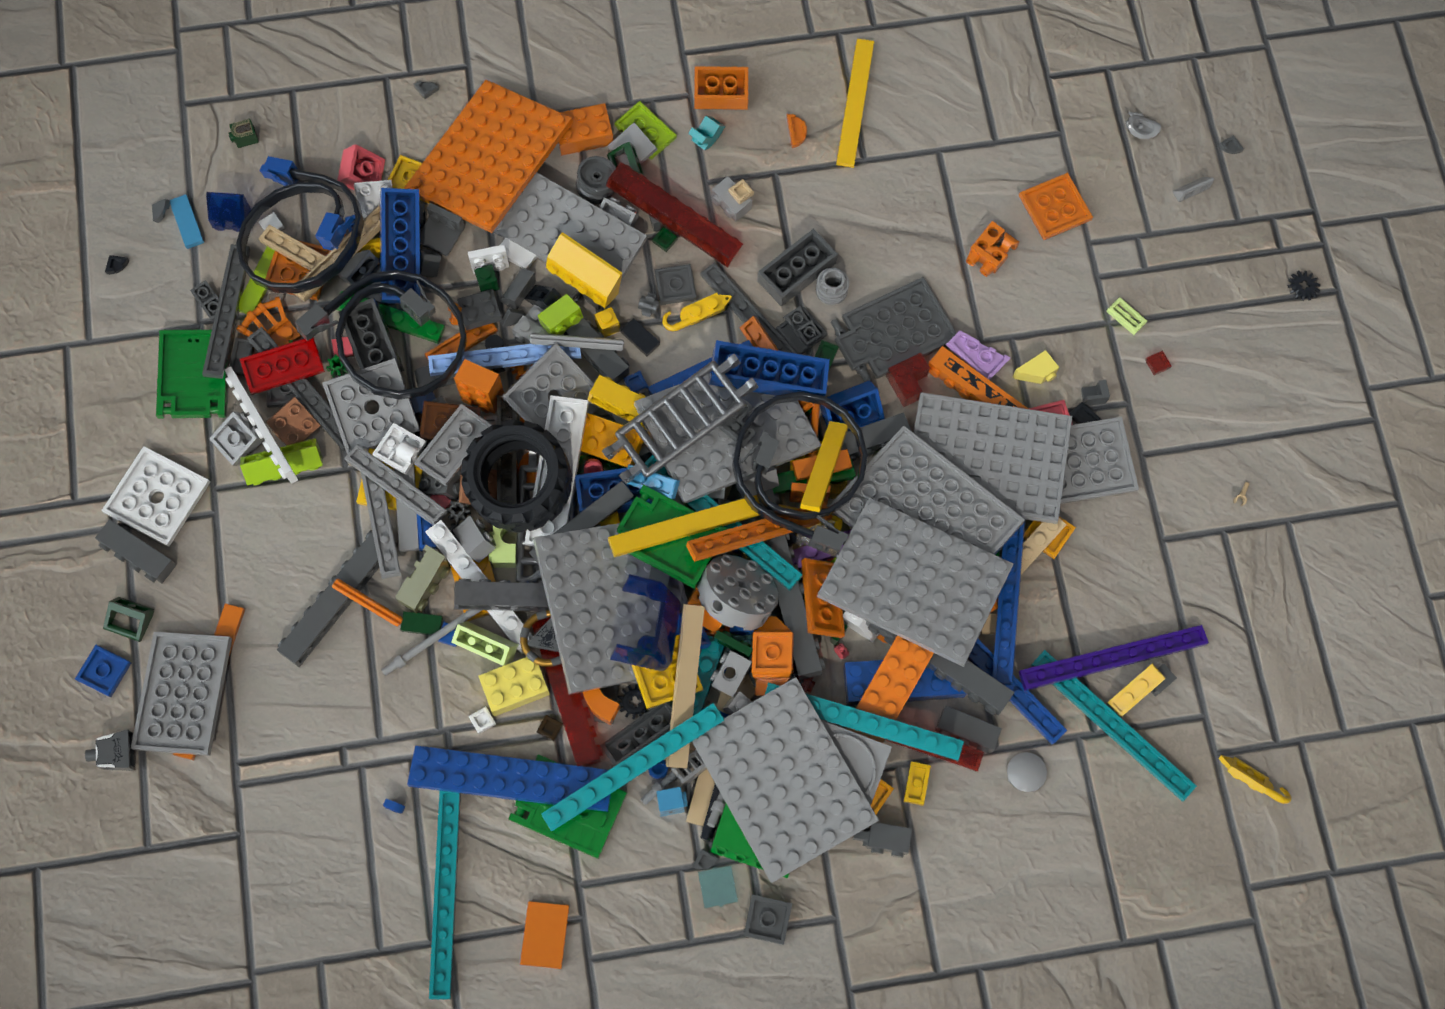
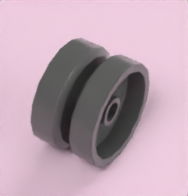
(593, 178)

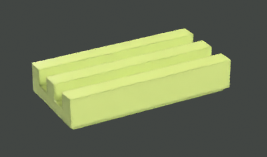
(1124, 318)

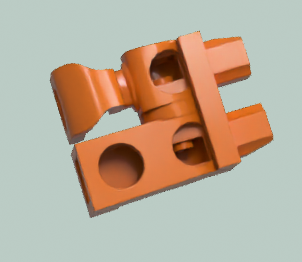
(987, 253)

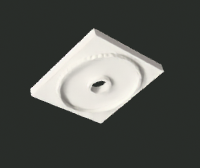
(152, 474)

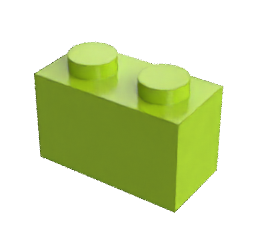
(560, 316)

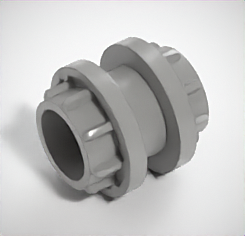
(834, 277)

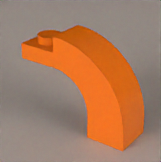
(601, 706)

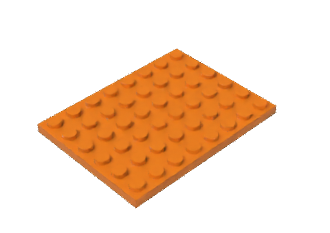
(489, 155)

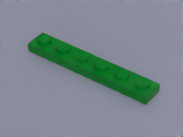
(405, 323)

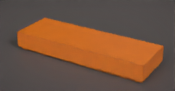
(804, 467)

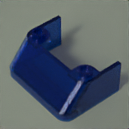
(652, 651)

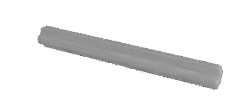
(577, 341)

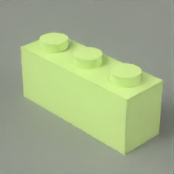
(485, 643)

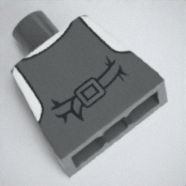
(113, 752)

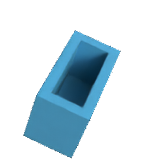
(671, 801)

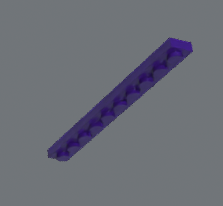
(1113, 657)

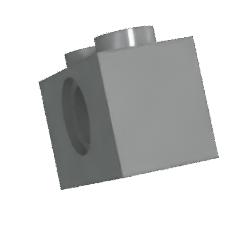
(730, 685)

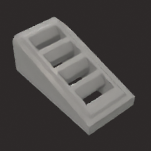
(691, 774)

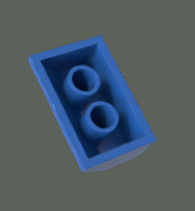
(861, 403)

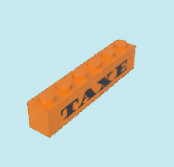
(968, 381)

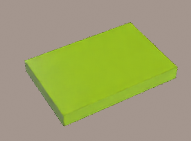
(649, 124)

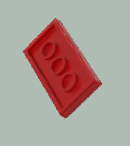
(281, 365)

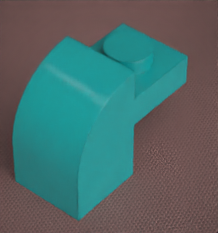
(707, 132)

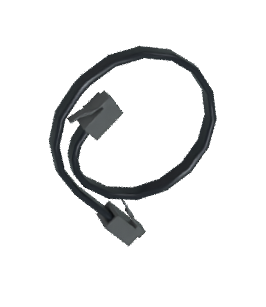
(317, 321)
(822, 539)

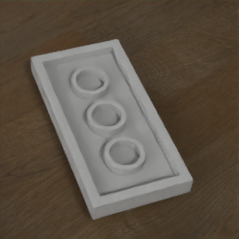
(448, 448)

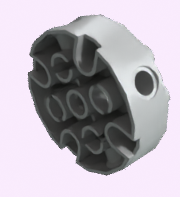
(737, 592)

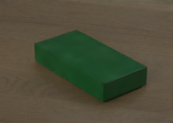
(420, 623)

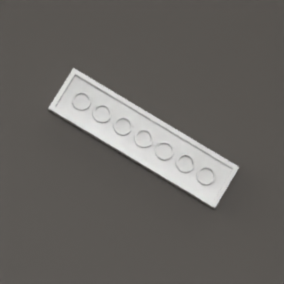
(566, 423)

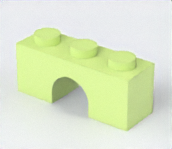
(504, 554)

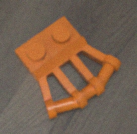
(280, 332)

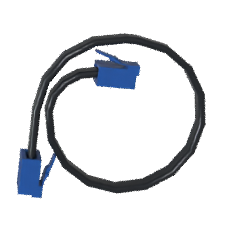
(329, 233)

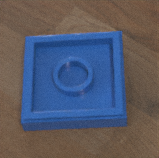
(103, 671)

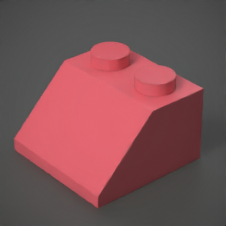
(360, 166)

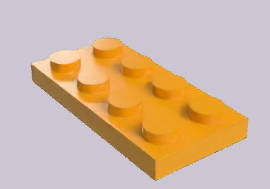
(601, 433)

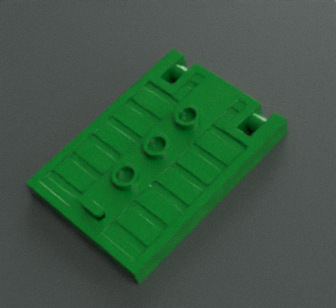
(182, 380)
(671, 556)
(583, 832)

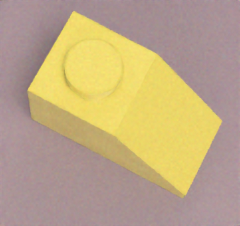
(1037, 369)

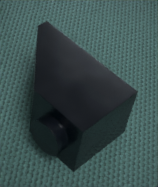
(542, 296)

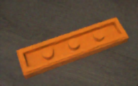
(474, 337)

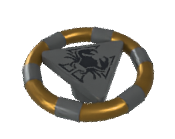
(543, 639)

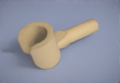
(1242, 494)

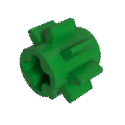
(335, 368)

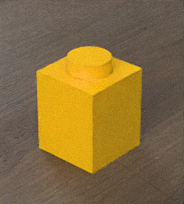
(607, 322)

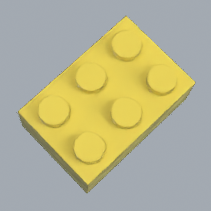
(513, 686)

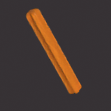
(367, 602)

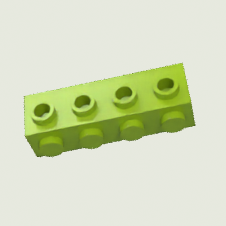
(300, 456)

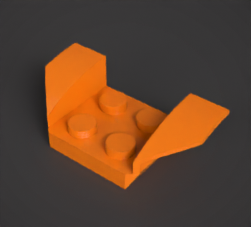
(772, 654)

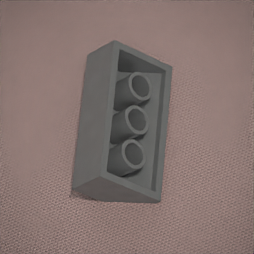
(638, 734)

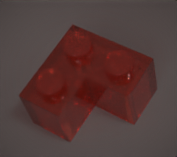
(904, 378)

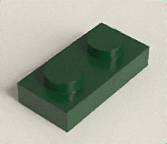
(726, 639)

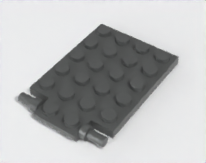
(893, 329)

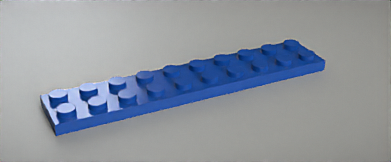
(500, 776)

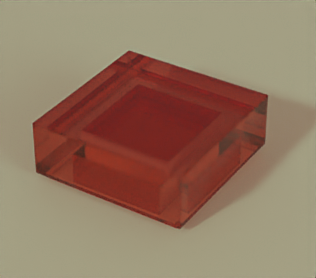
(1158, 363)

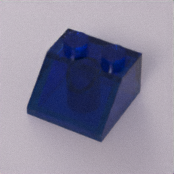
(226, 210)

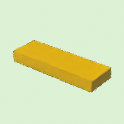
(1136, 690)

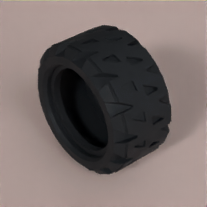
(489, 448)

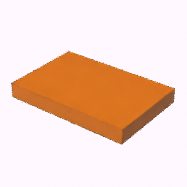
(544, 935)

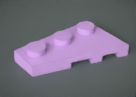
(976, 355)

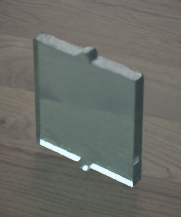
(717, 887)

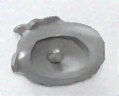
(1141, 126)

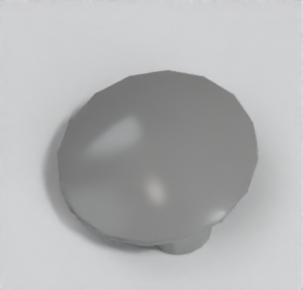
(1026, 772)

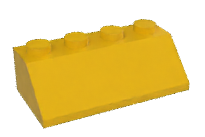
(584, 270)

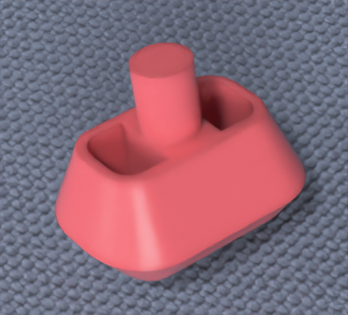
(841, 650)

